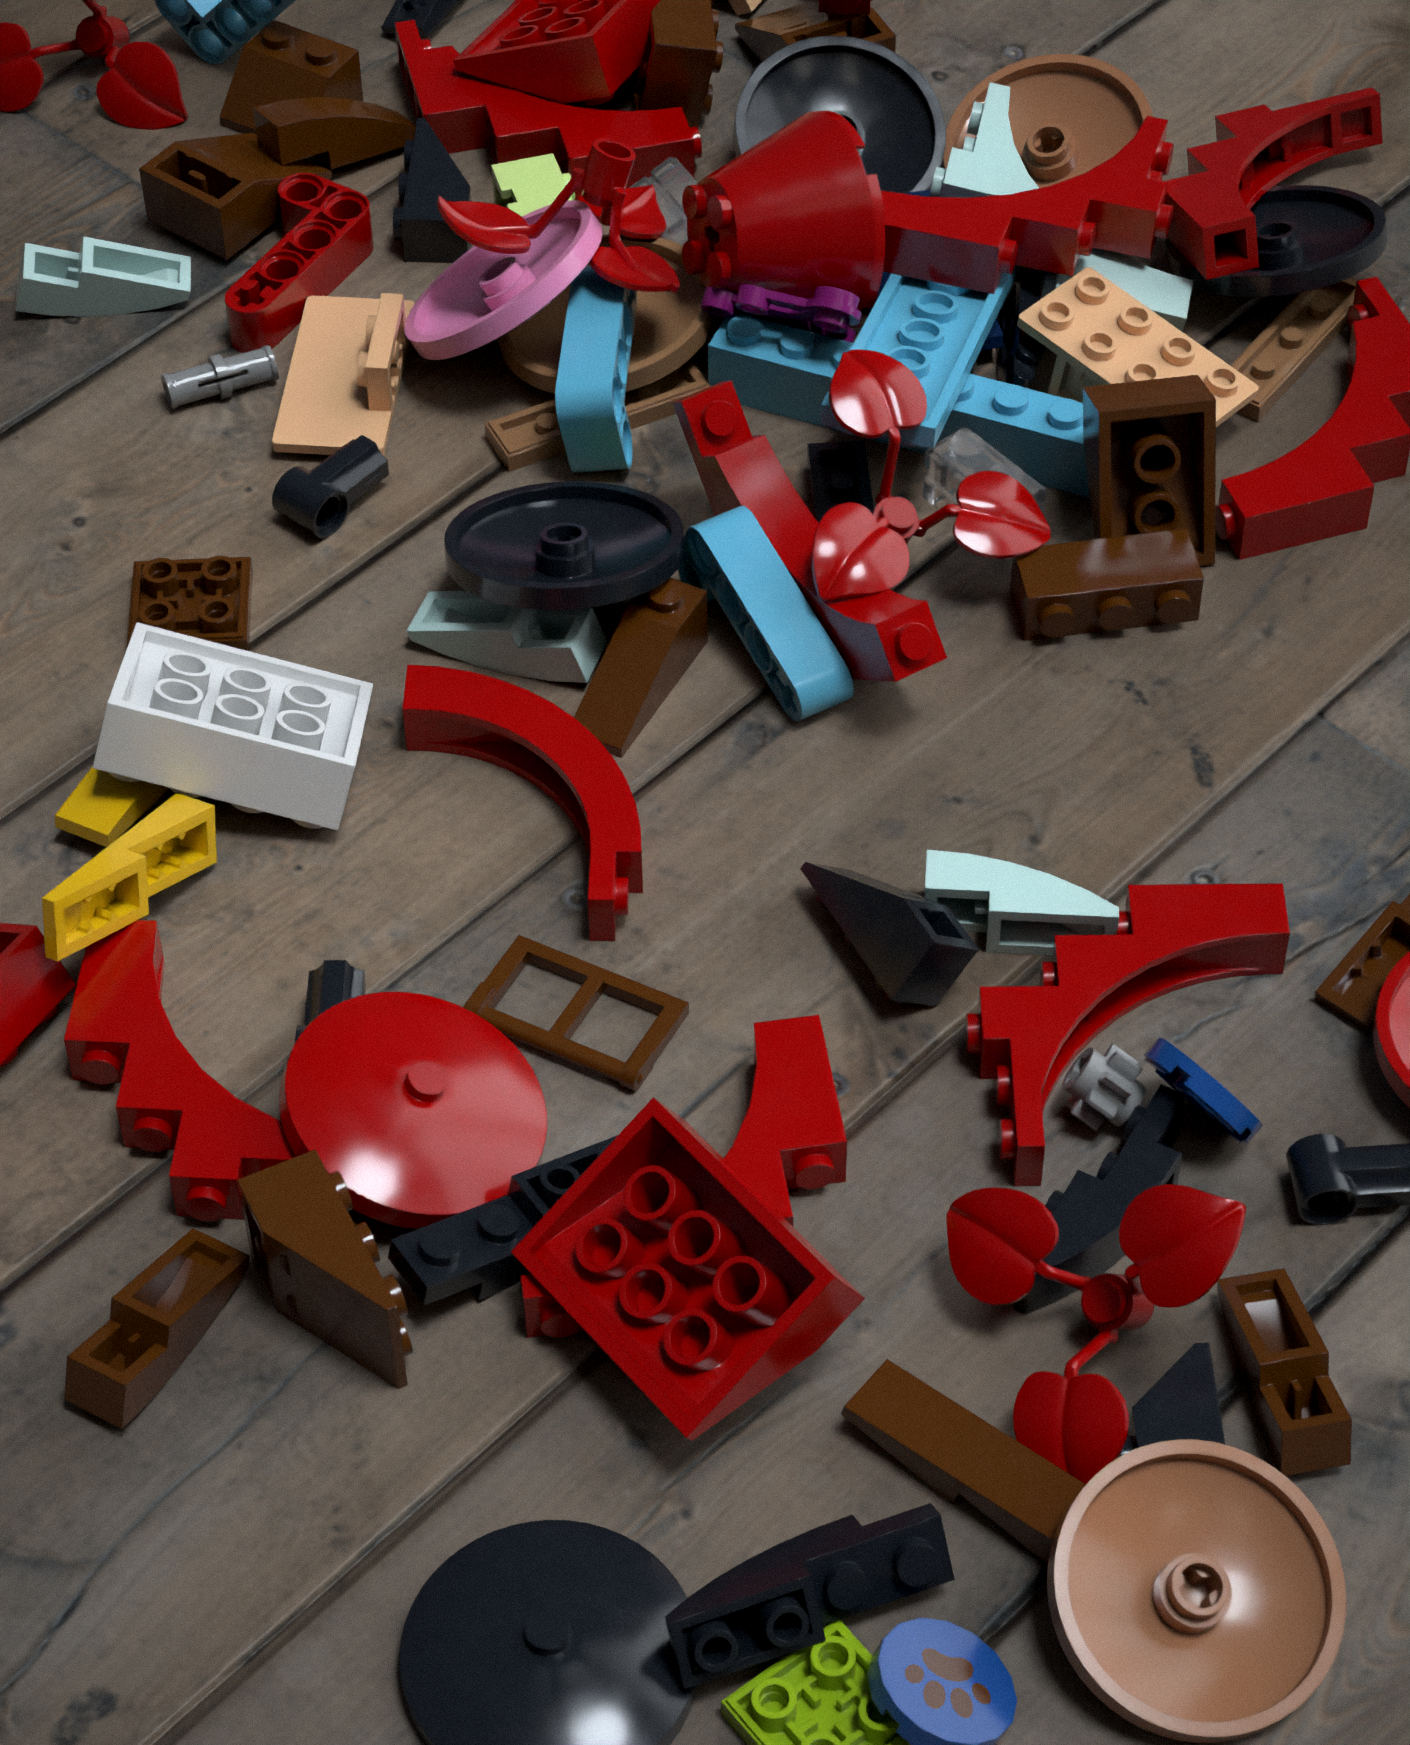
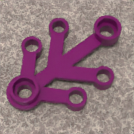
(829, 308)

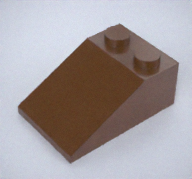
(1152, 459)

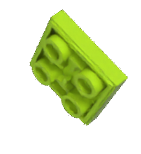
(813, 1698)

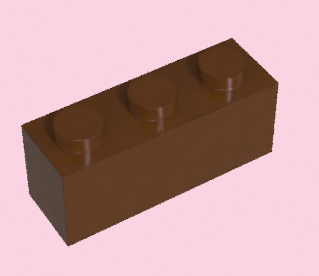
(1107, 584)

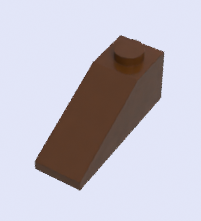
(644, 662)

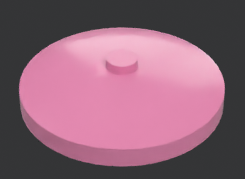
(497, 292)

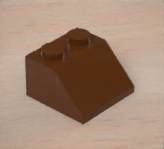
(288, 65)

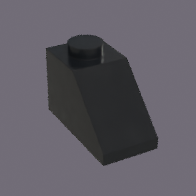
(1179, 1404)

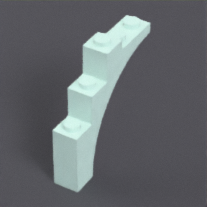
(994, 167)

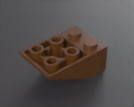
(781, 28)
(679, 59)
(217, 190)
(324, 1265)

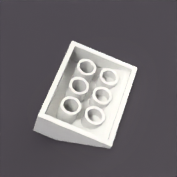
(233, 727)

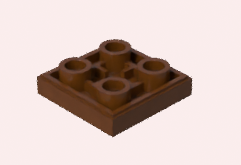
(194, 598)

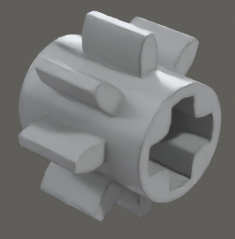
(1104, 1087)

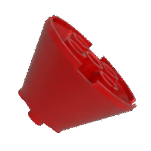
(790, 215)

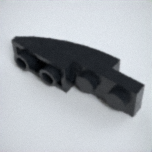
(1094, 1206)
(477, 1243)
(796, 1587)

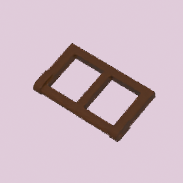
(594, 982)

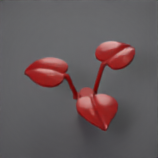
(136, 92)
(604, 182)
(867, 551)
(1179, 1252)

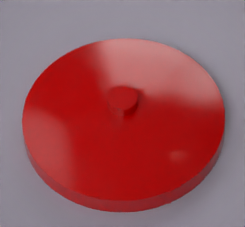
(412, 1106)

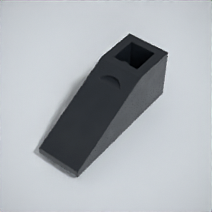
(419, 222)
(903, 938)

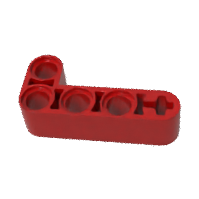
(322, 244)

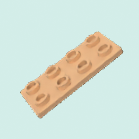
(1115, 339)
(343, 374)

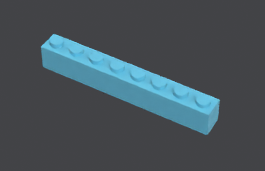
(792, 371)

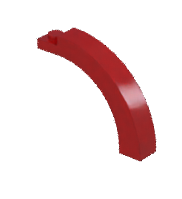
(552, 750)

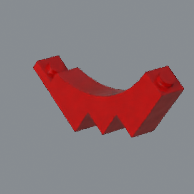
(516, 126)
(1329, 479)
(875, 634)

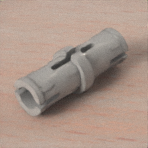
(184, 385)

